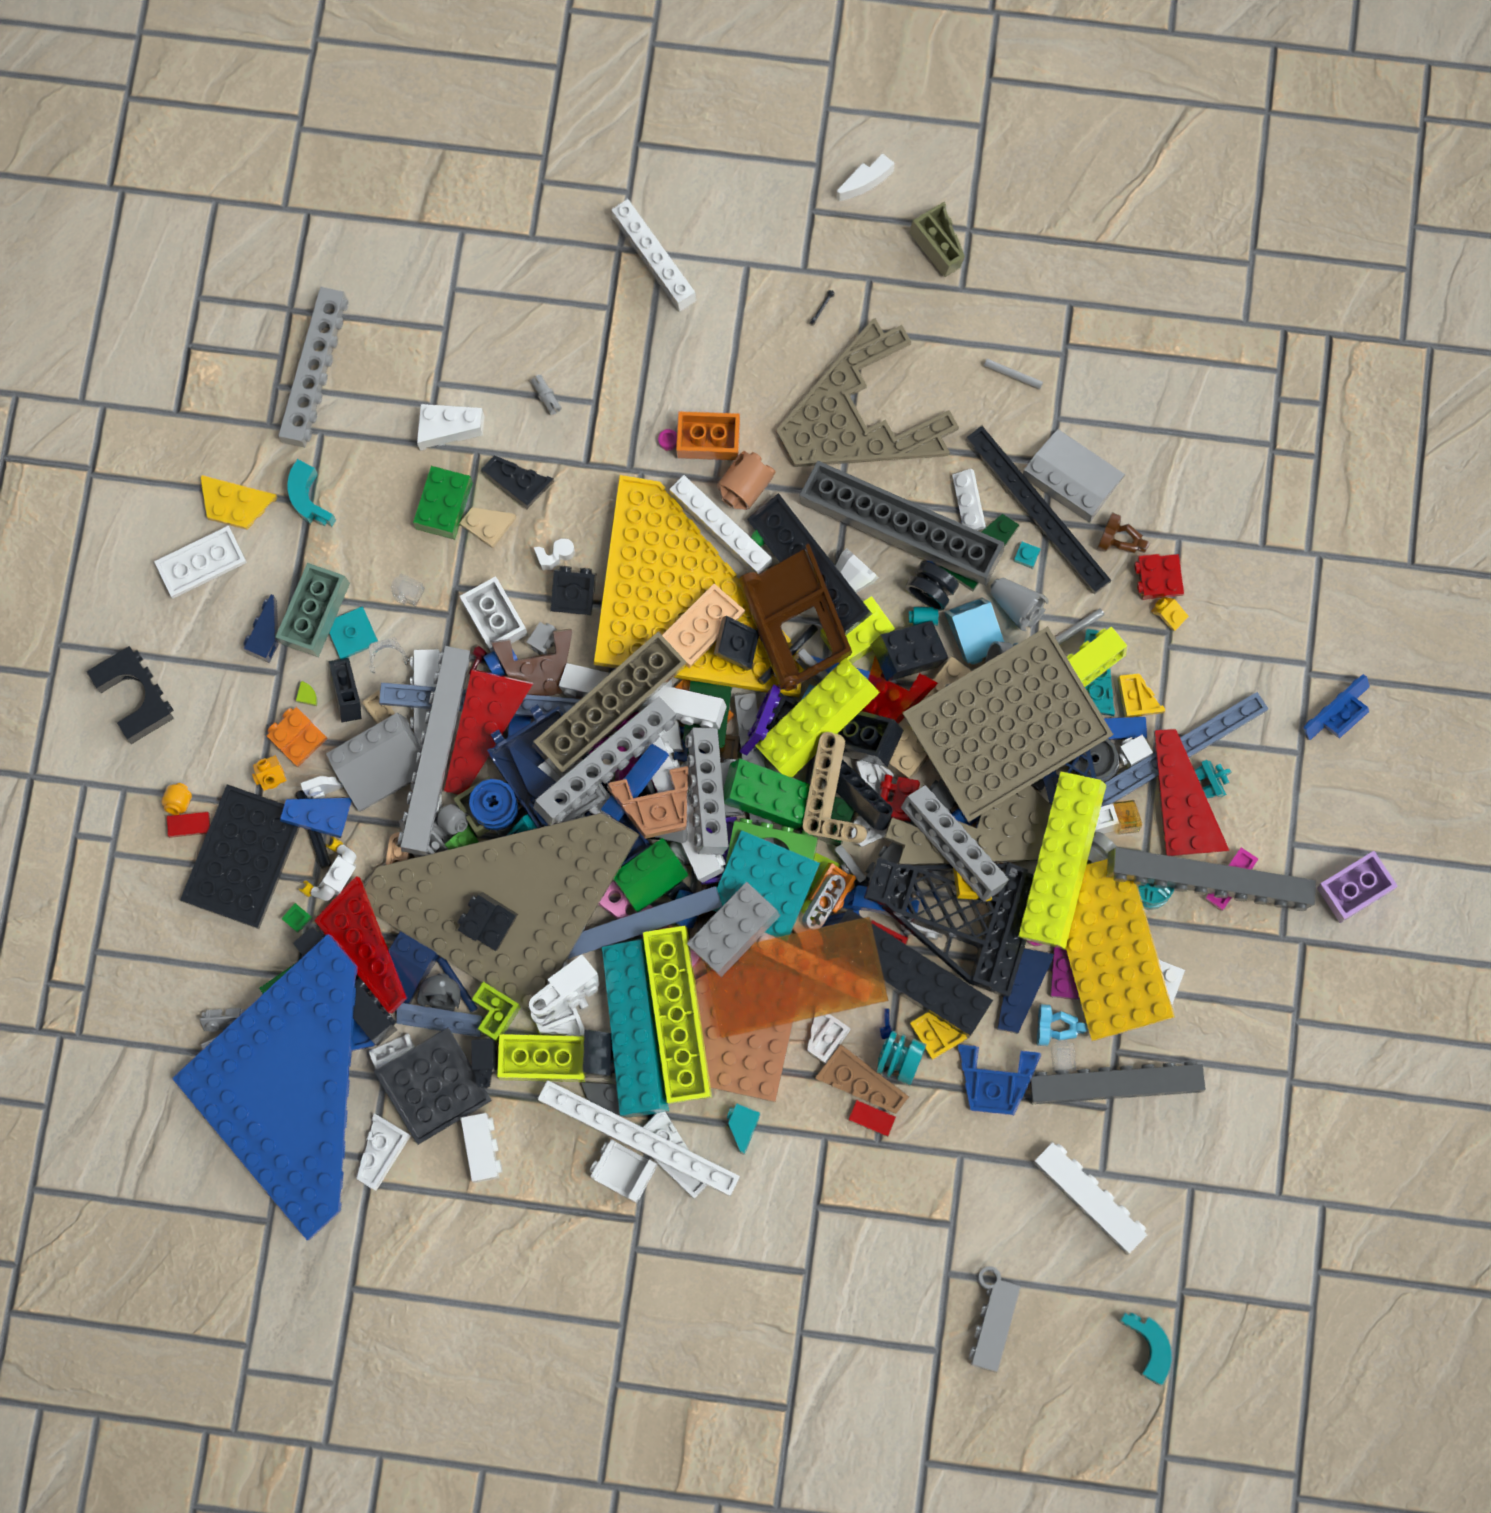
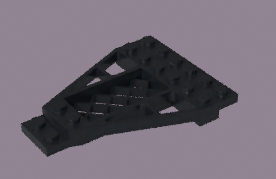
(1000, 945)

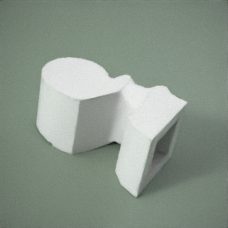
(562, 550)

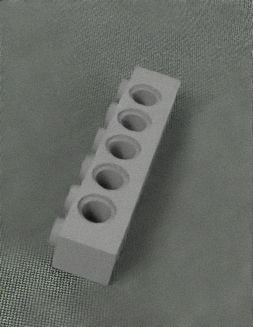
(712, 781)
(954, 843)

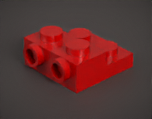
(1159, 576)

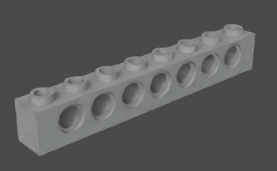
(326, 300)
(655, 711)

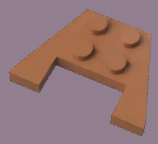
(657, 812)

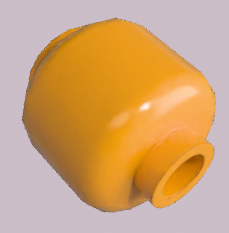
(176, 799)

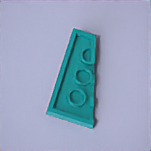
(1101, 688)

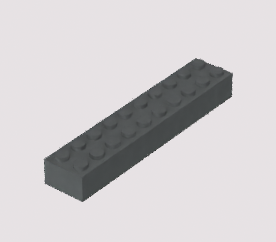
(902, 523)

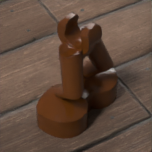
(1113, 527)

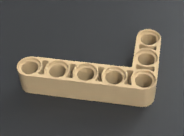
(827, 795)

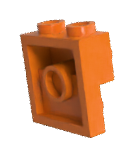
(296, 736)

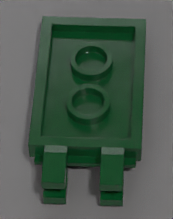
(713, 690)

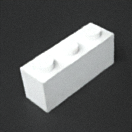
(481, 1147)

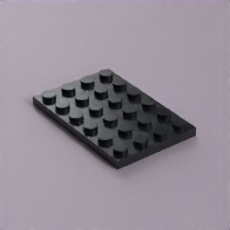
(241, 858)

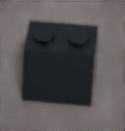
(598, 1055)

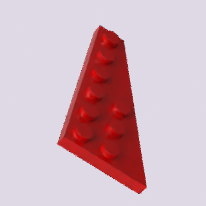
(1186, 813)
(357, 932)

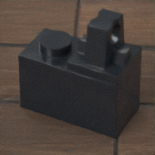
(484, 1061)

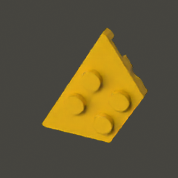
(234, 503)

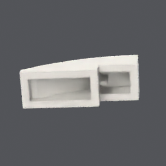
(866, 178)

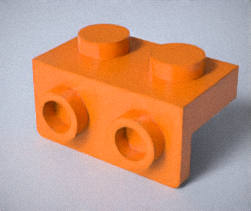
(832, 869)

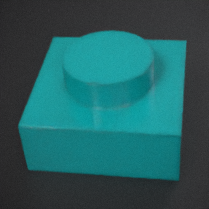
(1027, 555)

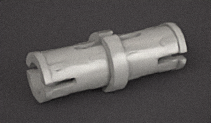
(546, 394)

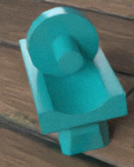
(1207, 770)

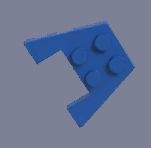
(996, 1090)

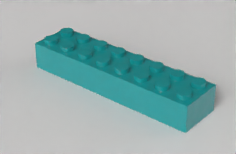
(634, 1031)

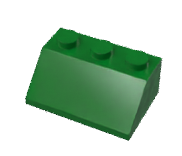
(650, 875)

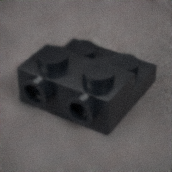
(573, 590)
(486, 921)

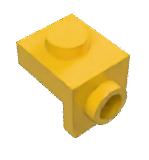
(1170, 612)

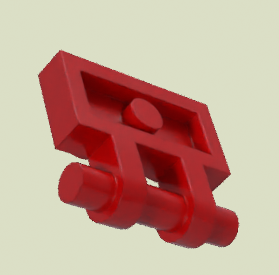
(901, 791)

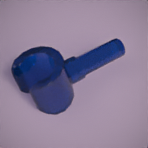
(886, 1031)

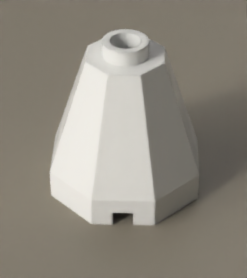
(855, 571)

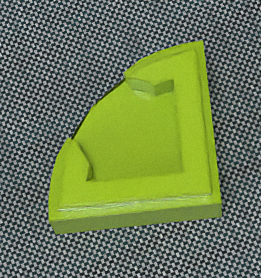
(306, 695)

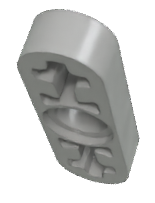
(826, 886)

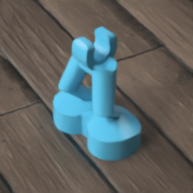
(1045, 1019)

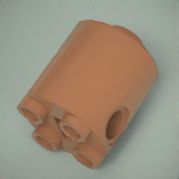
(745, 481)

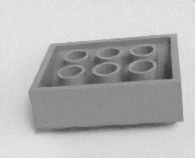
(1073, 475)
(377, 761)

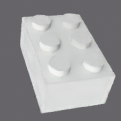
(493, 613)

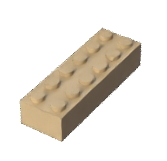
(909, 754)

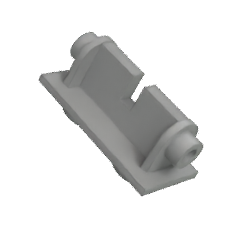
(213, 1020)

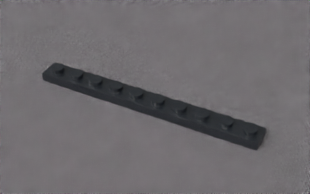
(1038, 510)

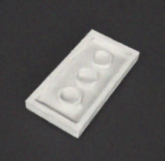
(200, 562)

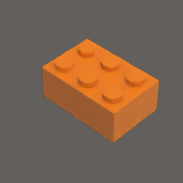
(708, 435)

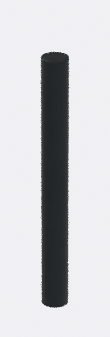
(793, 648)

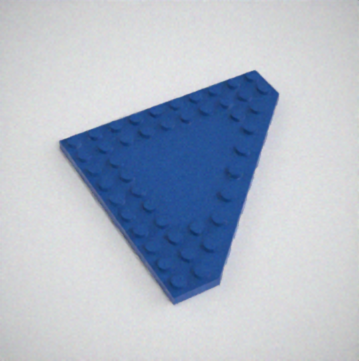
(282, 1085)

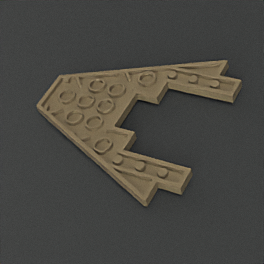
(830, 427)
(1006, 832)

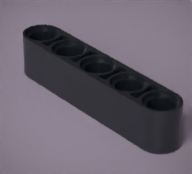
(862, 797)

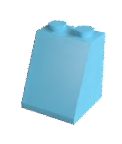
(974, 629)

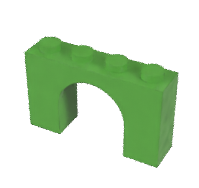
(802, 844)

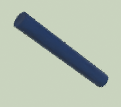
(464, 994)

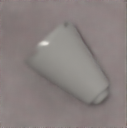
(1019, 602)

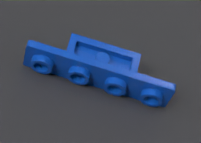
(1341, 712)

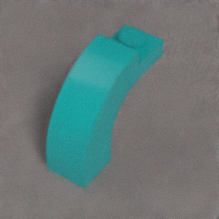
(298, 485)
(1159, 1347)

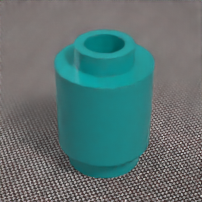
(922, 615)

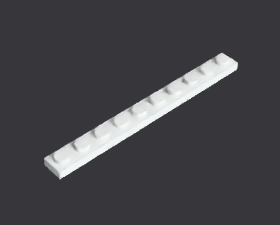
(638, 1138)

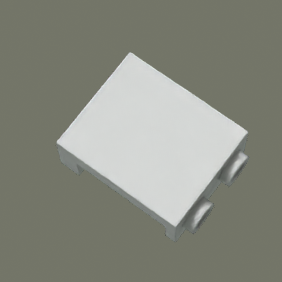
(623, 1170)

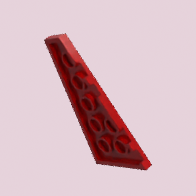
(487, 707)

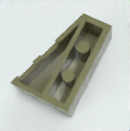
(938, 240)

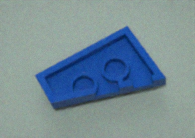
(319, 815)

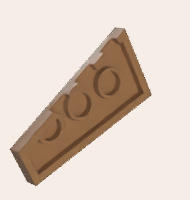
(856, 1077)

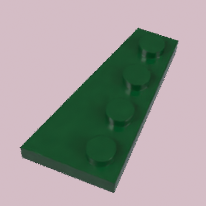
(1001, 529)

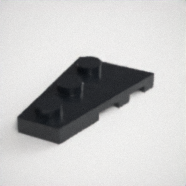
(519, 483)

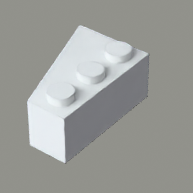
(448, 423)

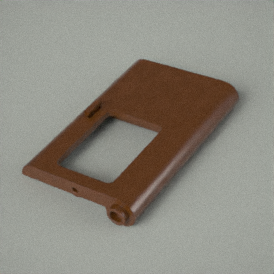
(780, 596)

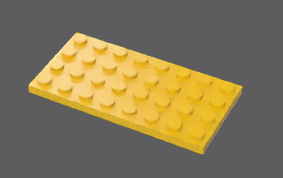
(1115, 957)

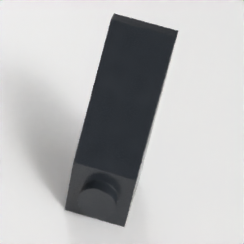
(345, 690)

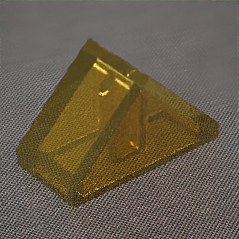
(1128, 817)

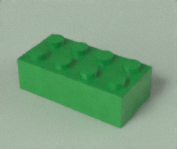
(766, 793)

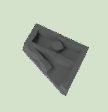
(603, 1095)

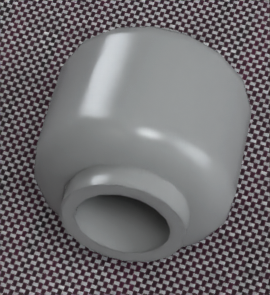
(452, 819)

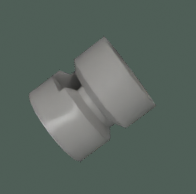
(1100, 847)

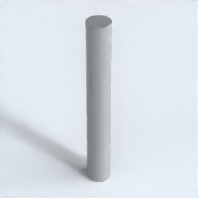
(1013, 374)
(1079, 626)

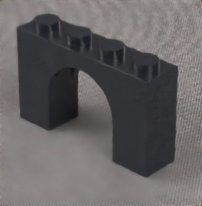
(153, 711)

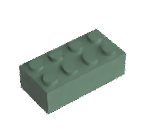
(312, 610)

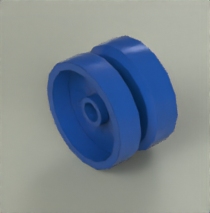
(492, 792)

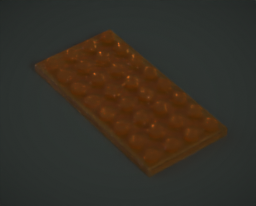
(799, 978)

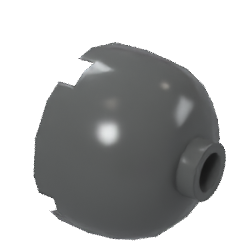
(439, 993)

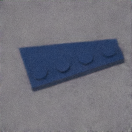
(1025, 987)

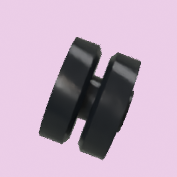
(932, 585)

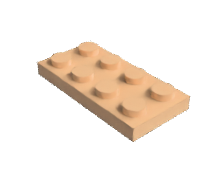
(701, 624)

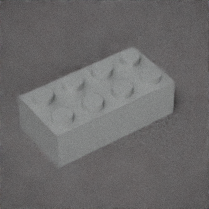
(733, 929)

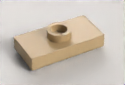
(377, 711)

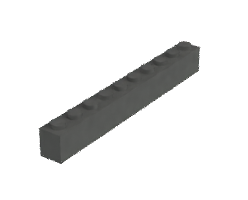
(1211, 878)

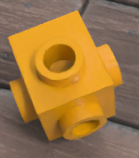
(269, 773)

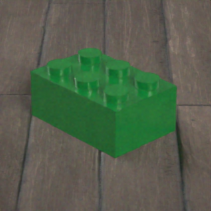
(443, 502)

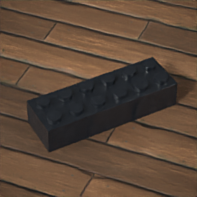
(367, 1008)

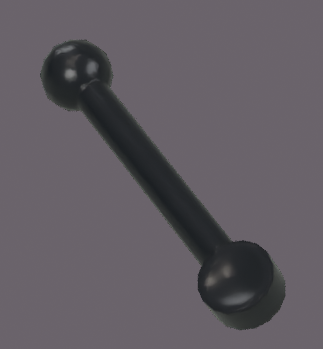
(830, 294)

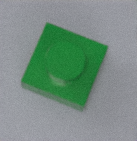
(296, 918)

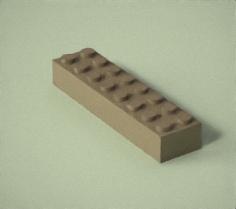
(609, 704)

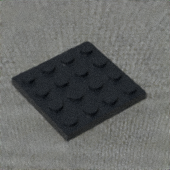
(432, 1085)

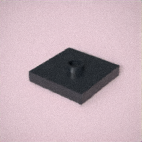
(736, 643)

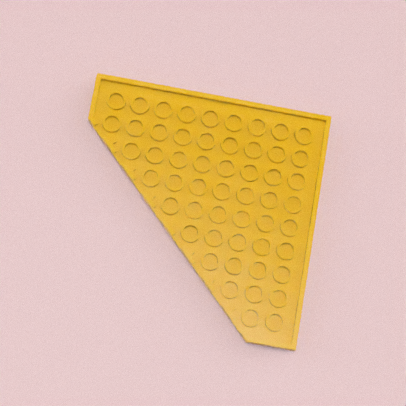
(655, 575)

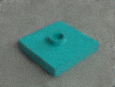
(352, 633)

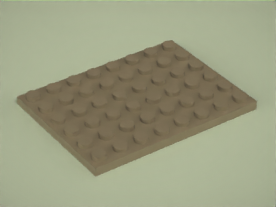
(1007, 724)

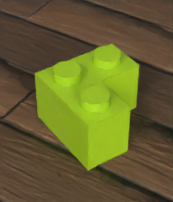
(500, 1011)

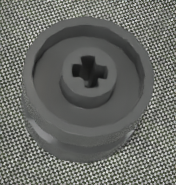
(1107, 764)

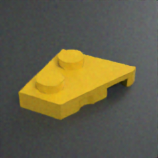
(1137, 697)
(936, 1034)

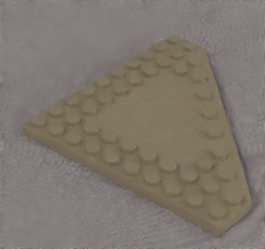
(542, 874)

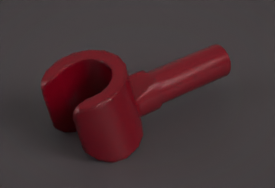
(478, 652)

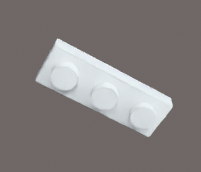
(969, 499)

